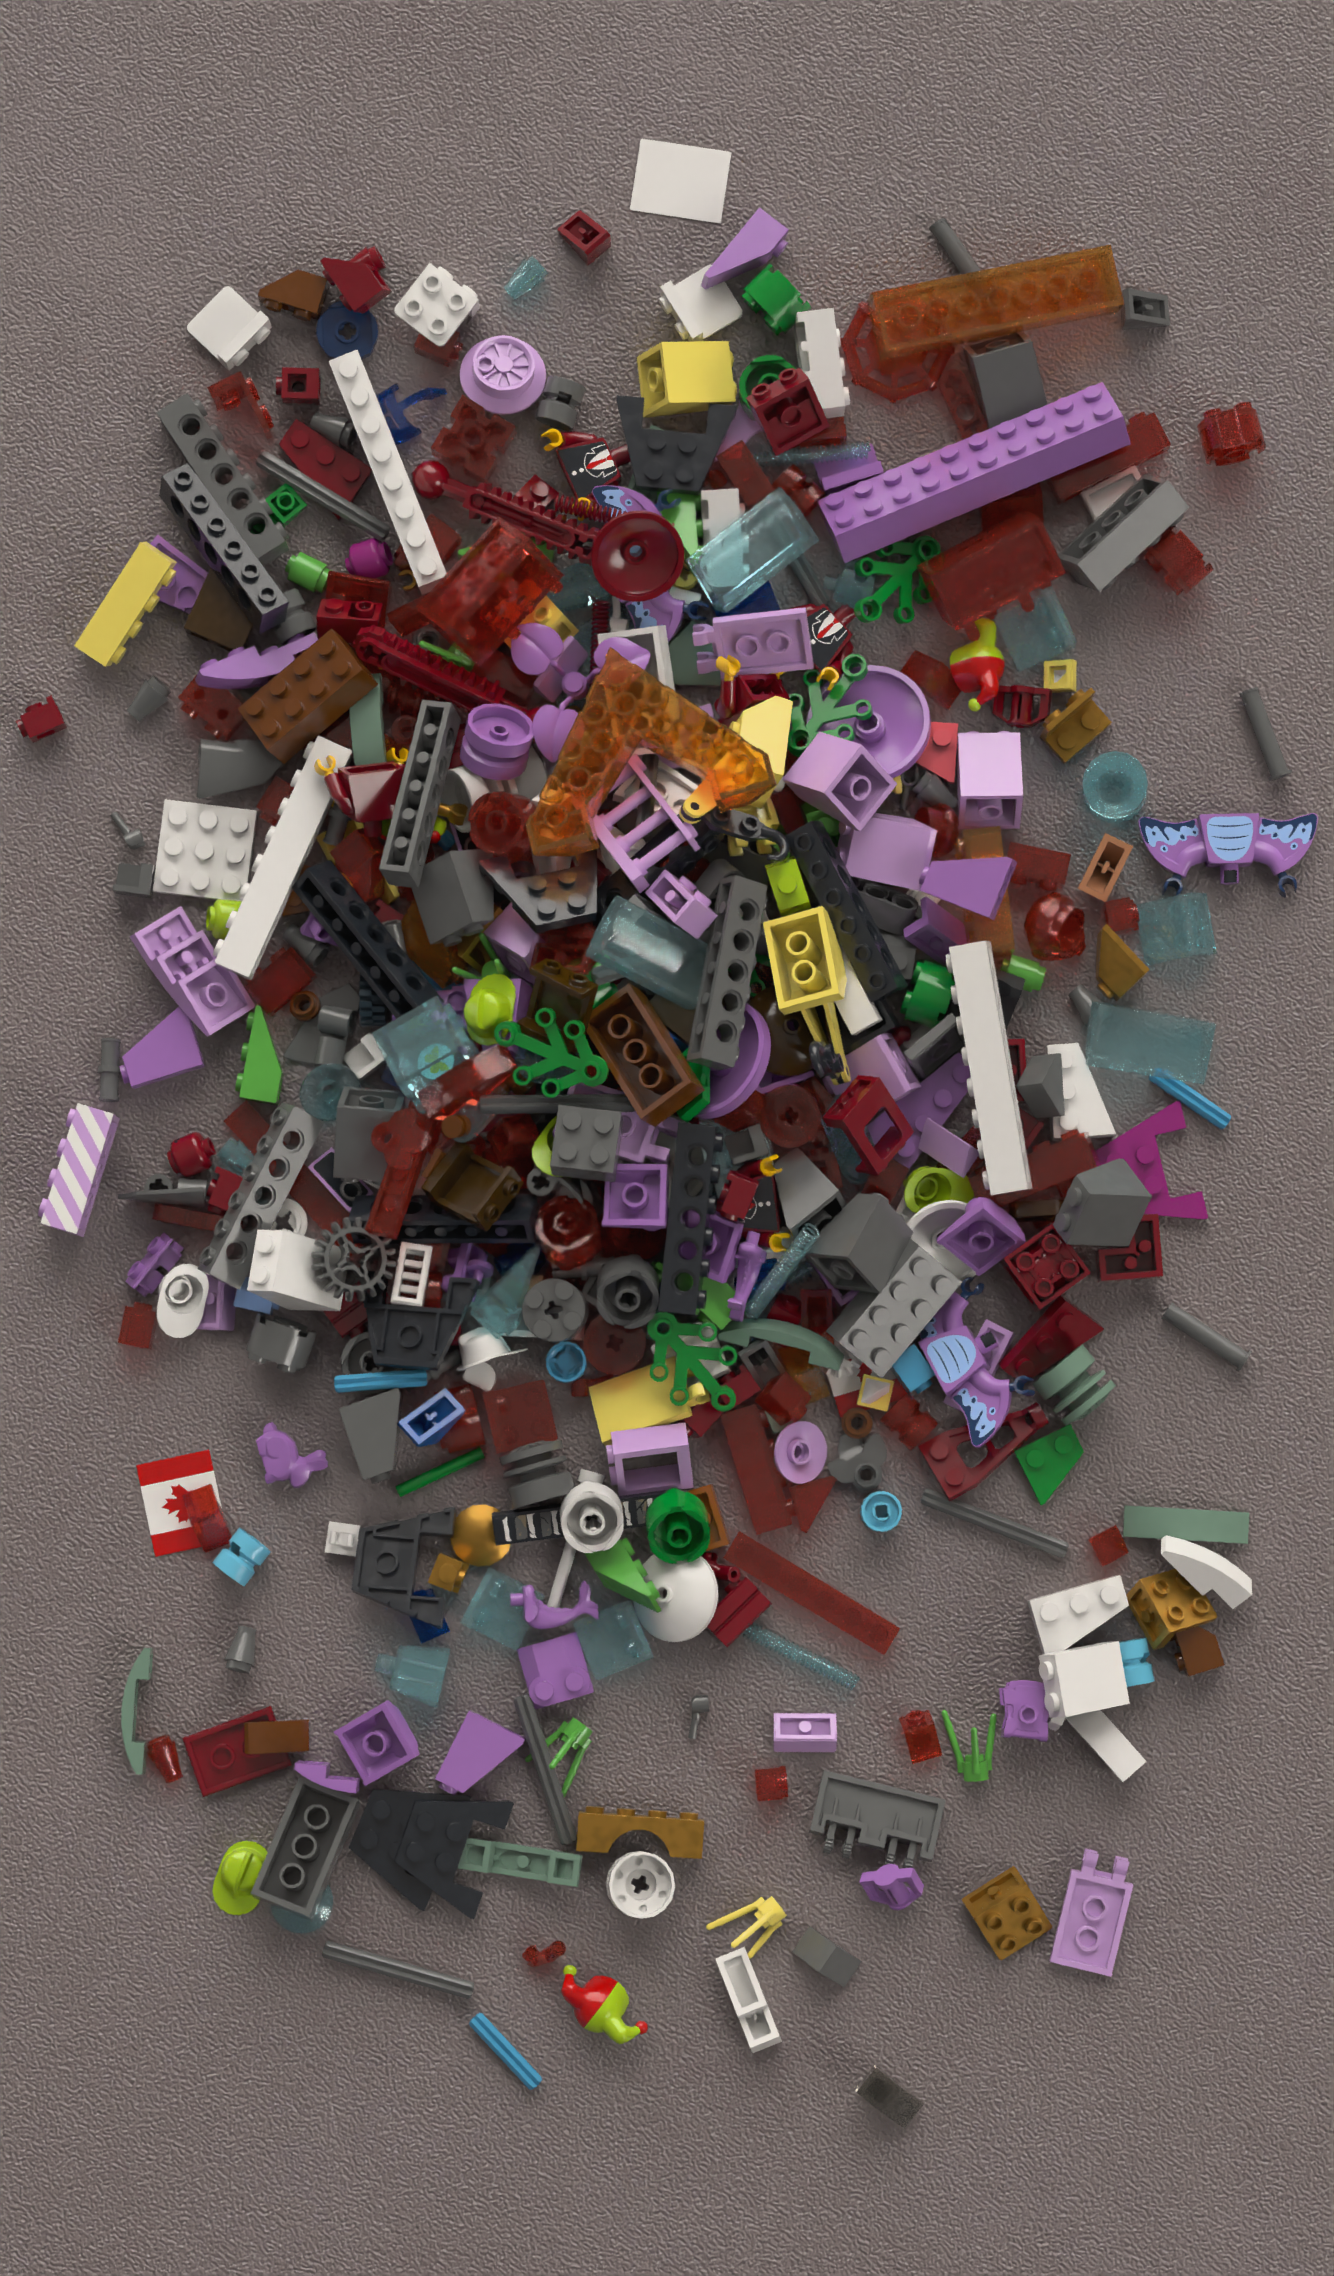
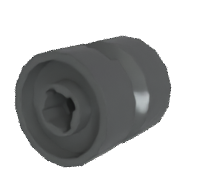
(557, 413)
(296, 619)

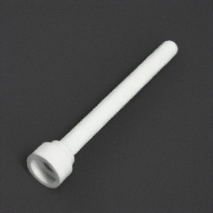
(568, 1551)

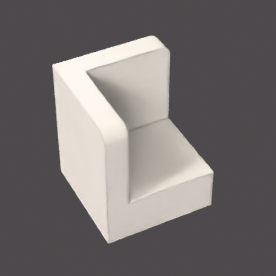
(365, 1057)

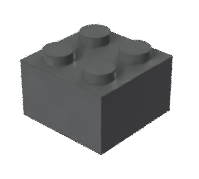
(586, 1143)

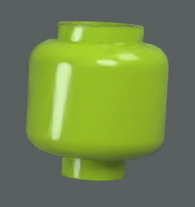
(218, 916)

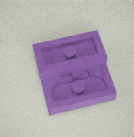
(319, 1773)

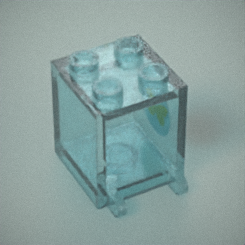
(424, 1046)

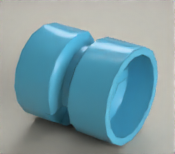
(880, 1511)
(241, 1557)
(1134, 1657)

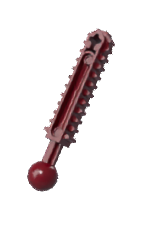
(488, 503)
(429, 671)

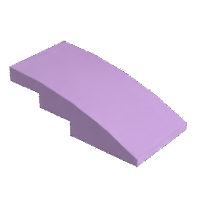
(189, 973)

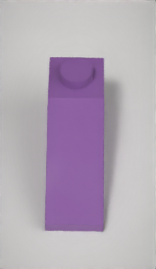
(749, 249)

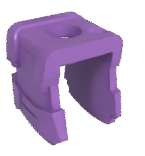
(1024, 1710)

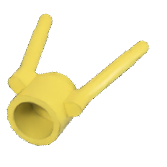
(768, 1914)

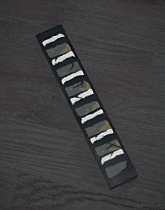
(545, 1523)

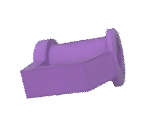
(891, 1881)

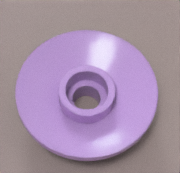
(809, 1455)

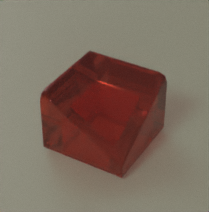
(1108, 1545)

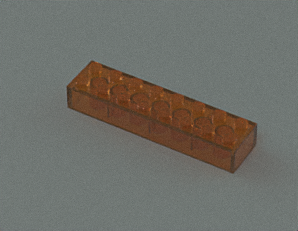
(995, 302)

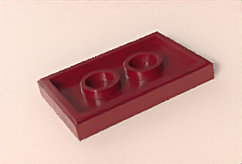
(220, 1754)

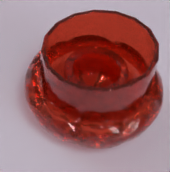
(945, 821)

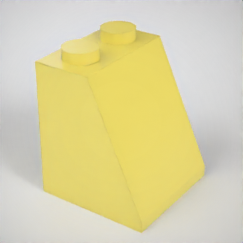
(686, 377)

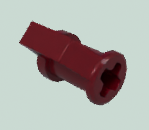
(1022, 705)

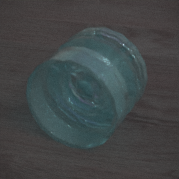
(1124, 772)

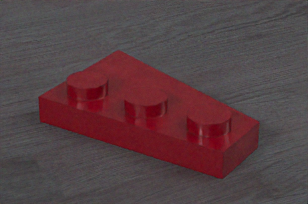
(324, 461)
(1050, 1339)

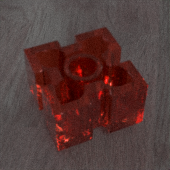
(468, 422)

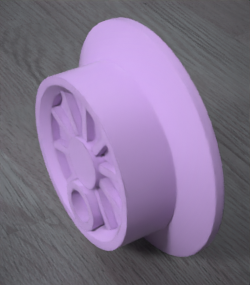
(503, 375)

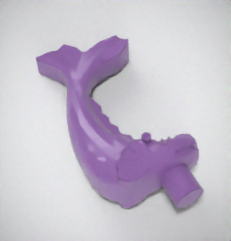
(750, 1260)
(545, 1617)

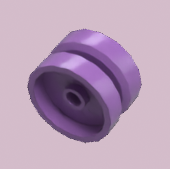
(496, 741)

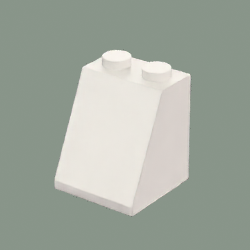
(284, 1272)

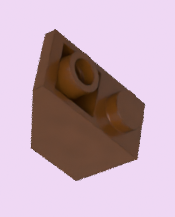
(298, 293)
(1197, 1651)

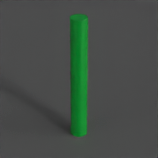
(440, 1471)

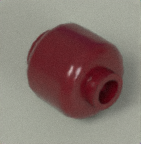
(191, 1154)

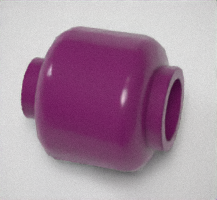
(369, 558)

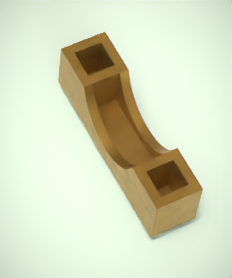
(599, 1830)

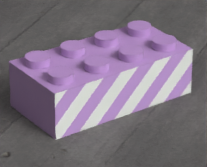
(79, 1169)

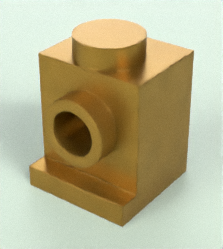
(448, 1573)

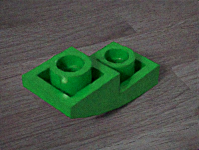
(285, 506)

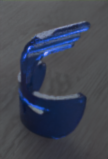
(406, 430)

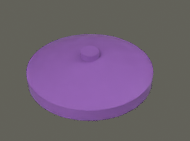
(899, 720)
(735, 1085)

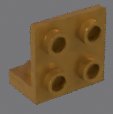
(1075, 726)
(1167, 1606)
(1007, 1913)

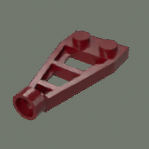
(949, 1467)

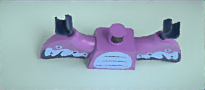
(664, 608)
(1228, 843)
(963, 1369)

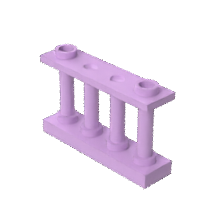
(620, 846)

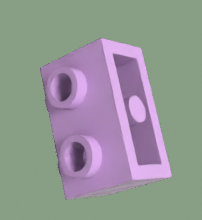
(681, 903)

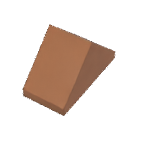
(1105, 867)

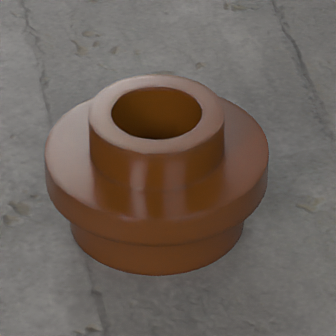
(299, 1000)
(856, 1413)

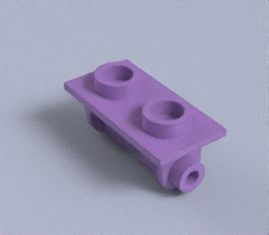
(159, 1254)

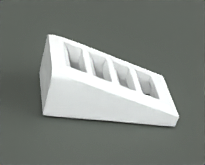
(398, 1287)

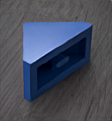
(432, 1419)

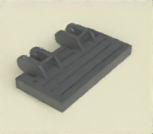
(877, 1813)

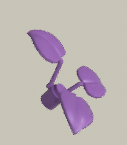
(534, 652)

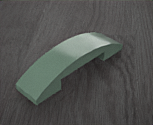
(368, 727)
(821, 1350)
(1186, 1524)
(135, 1750)
(521, 1861)

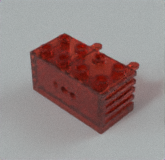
(999, 562)
(490, 591)

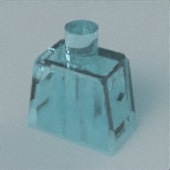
(416, 1671)

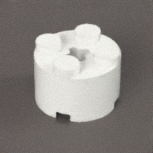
(595, 1534)

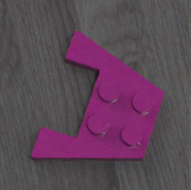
(1141, 1153)

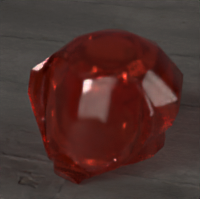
(1055, 928)

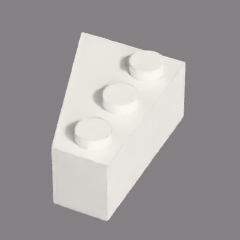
(819, 358)
(719, 511)
(1082, 1100)
(1075, 1612)

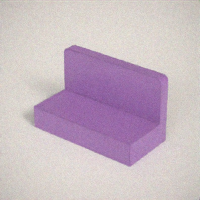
(843, 474)
(935, 931)

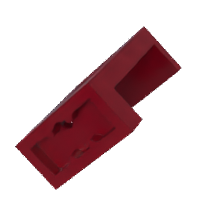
(856, 1109)

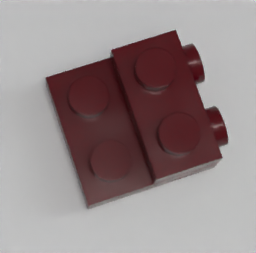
(787, 410)

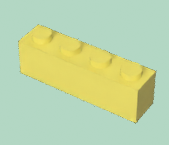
(126, 604)

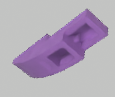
(247, 669)

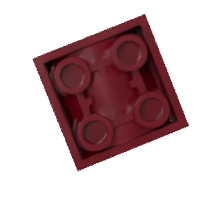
(1044, 1267)

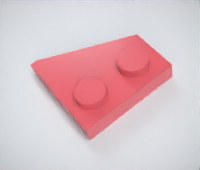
(941, 751)

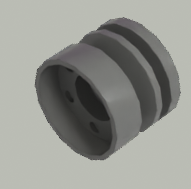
(537, 1473)

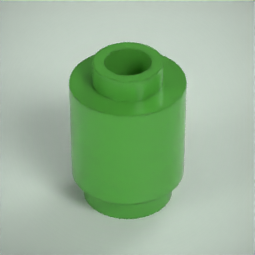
(307, 572)
(1025, 969)

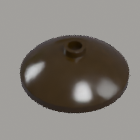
(788, 1048)

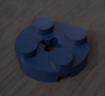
(334, 320)

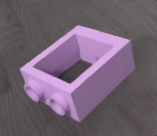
(650, 1442)

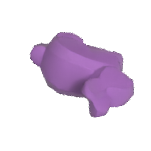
(283, 1460)

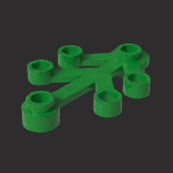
(900, 577)
(825, 710)
(556, 1054)
(688, 1357)

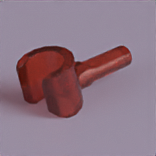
(715, 479)
(580, 1387)

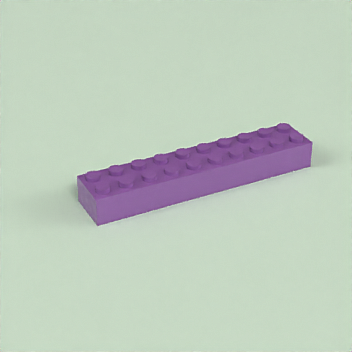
(974, 472)

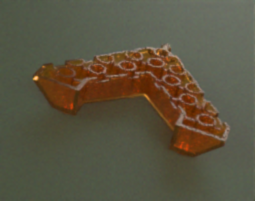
(619, 713)

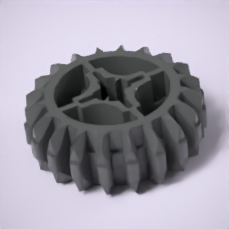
(361, 1271)

